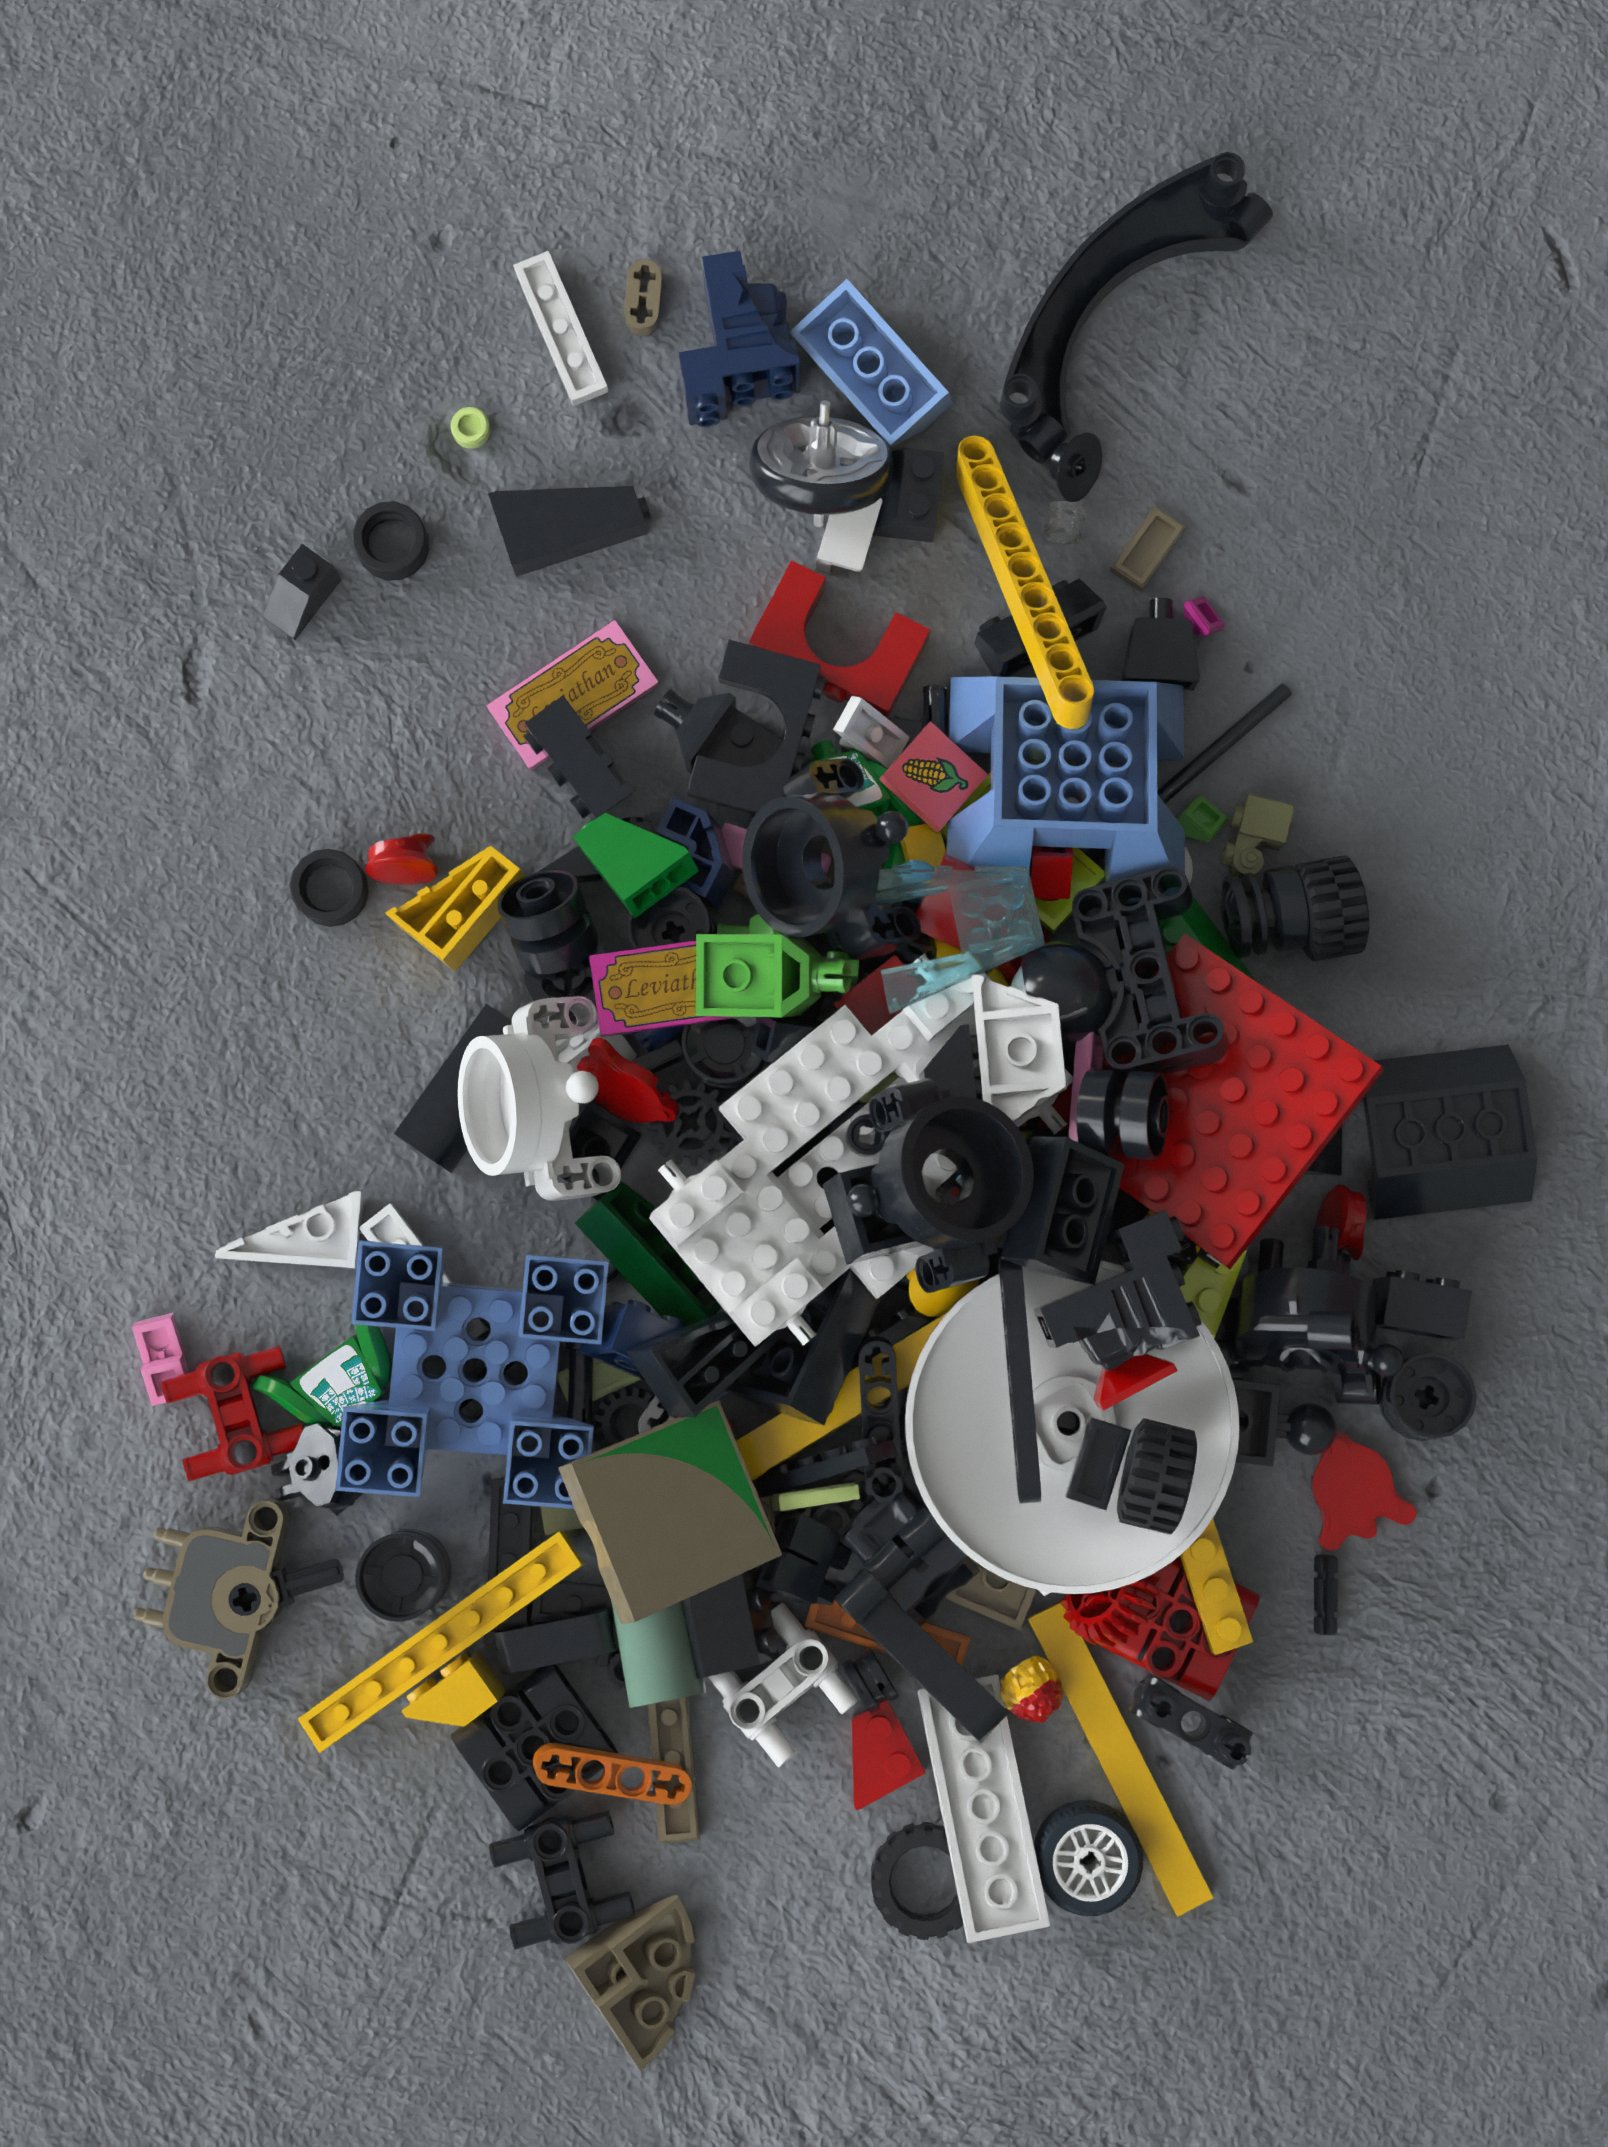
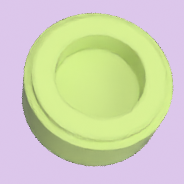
(470, 427)

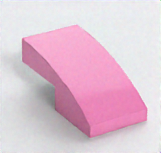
(160, 1353)

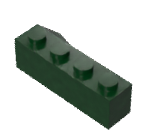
(639, 1251)

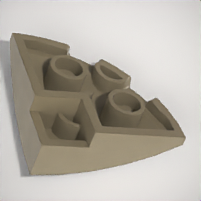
(640, 1976)

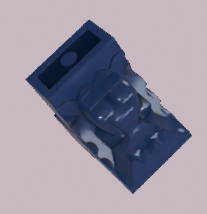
(750, 347)

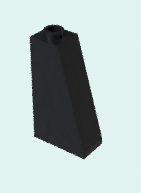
(566, 523)

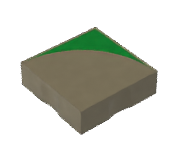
(670, 1512)

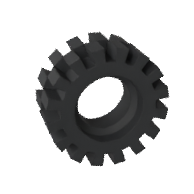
(613, 1405)

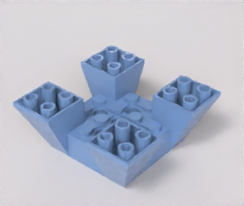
(1027, 802)
(405, 1289)

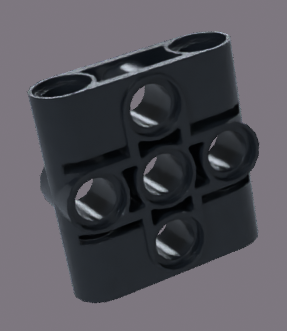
(496, 1739)

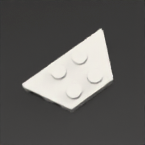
(1017, 1047)

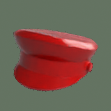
(402, 860)
(1346, 1212)

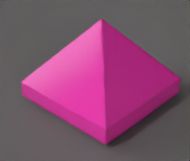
(1202, 616)

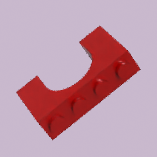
(876, 679)

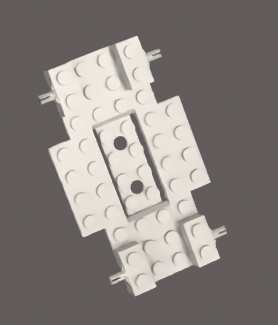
(758, 1233)

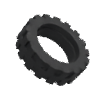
(881, 1872)

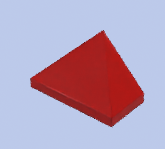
(1130, 1378)

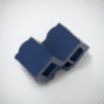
(705, 843)

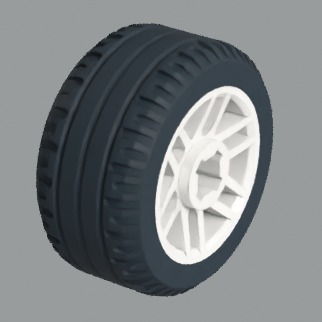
(1106, 1878)

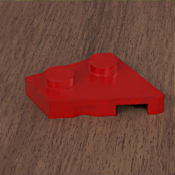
(880, 1755)

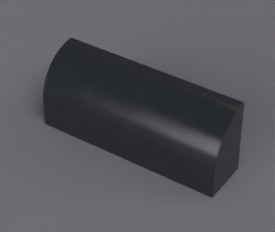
(434, 1120)

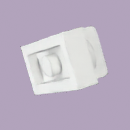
(870, 733)

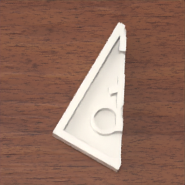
(318, 1238)

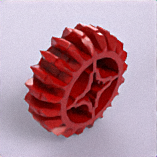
(1111, 1614)

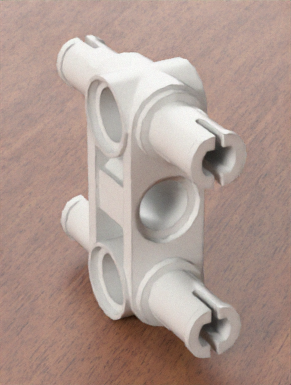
(782, 1685)

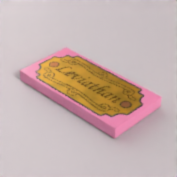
(594, 677)

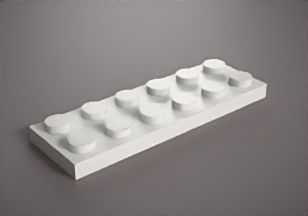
(985, 1823)

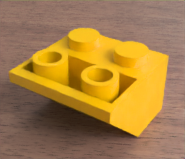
(460, 1696)

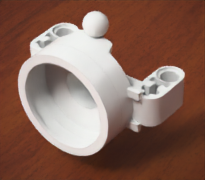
(523, 1100)

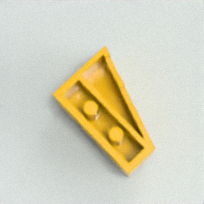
(460, 908)

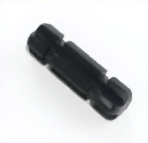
(1325, 1594)

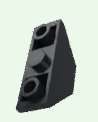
(953, 1065)

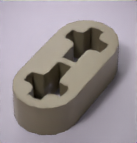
(651, 298)

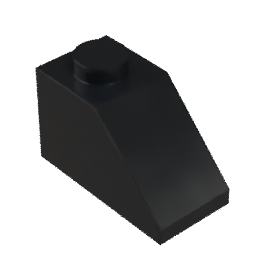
(300, 591)

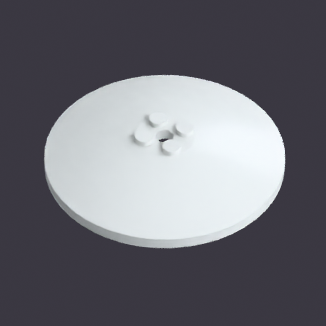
(965, 1449)

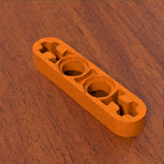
(610, 1780)

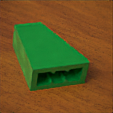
(634, 861)

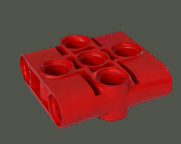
(1190, 1656)

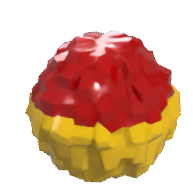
(1032, 1689)

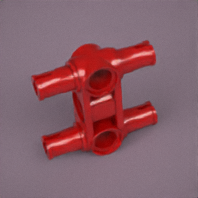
(233, 1413)

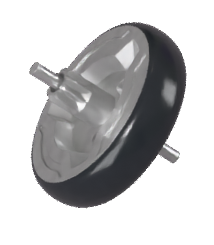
(817, 448)

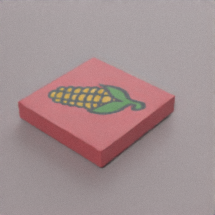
(933, 777)

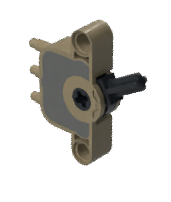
(208, 1587)

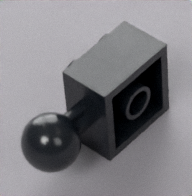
(1307, 1427)

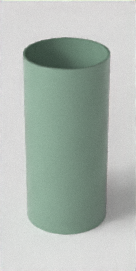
(658, 1658)

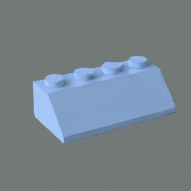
(871, 365)

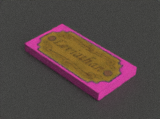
(646, 989)

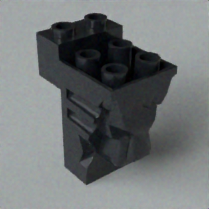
(1132, 1309)

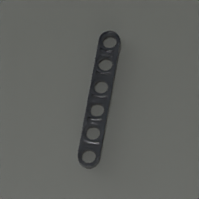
(1020, 1381)

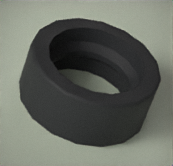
(386, 512)
(314, 861)

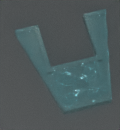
(992, 919)

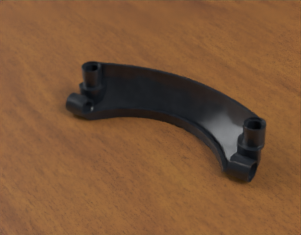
(1171, 219)

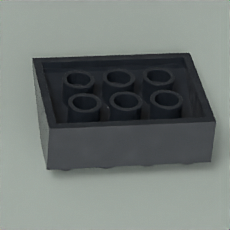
(809, 1377)

